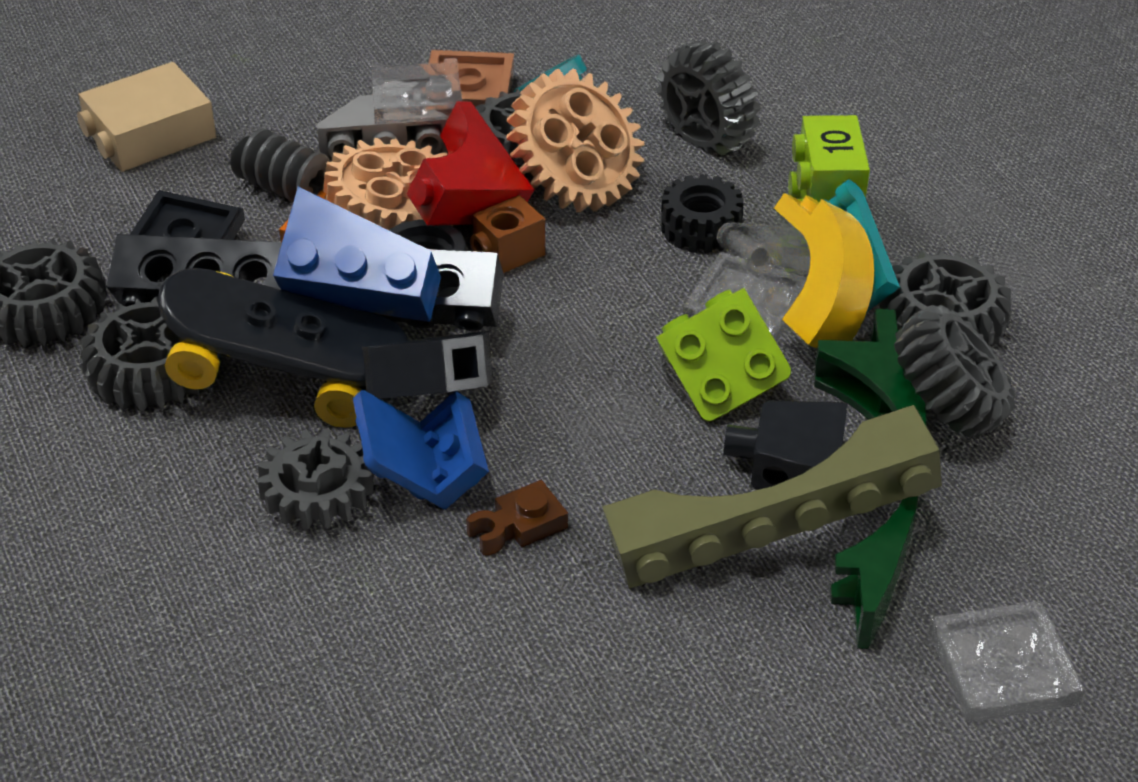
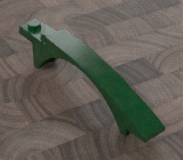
(874, 385)

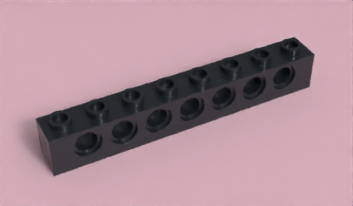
(143, 259)

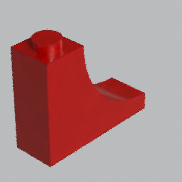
(469, 178)

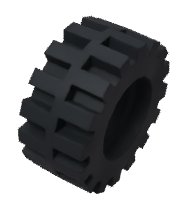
(697, 210)

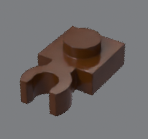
(522, 515)

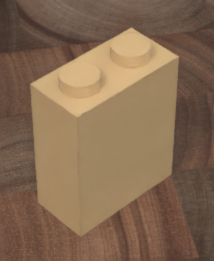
(146, 116)

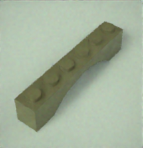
(673, 532)

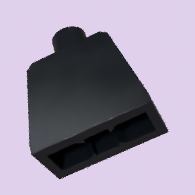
(788, 439)

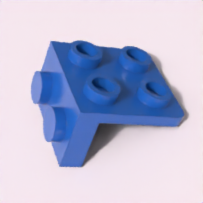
(428, 457)

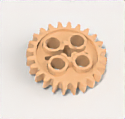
(583, 133)
(376, 180)

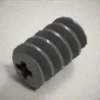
(278, 164)

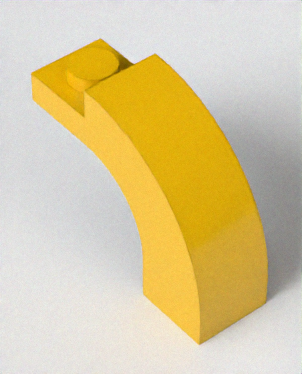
(838, 275)

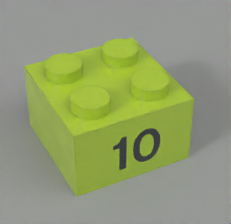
(827, 156)

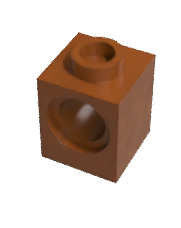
(511, 231)

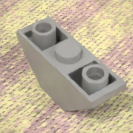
(357, 122)

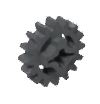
(315, 479)

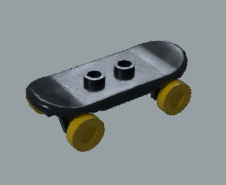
(272, 330)

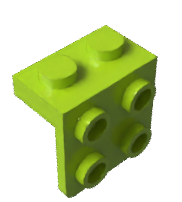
(723, 354)

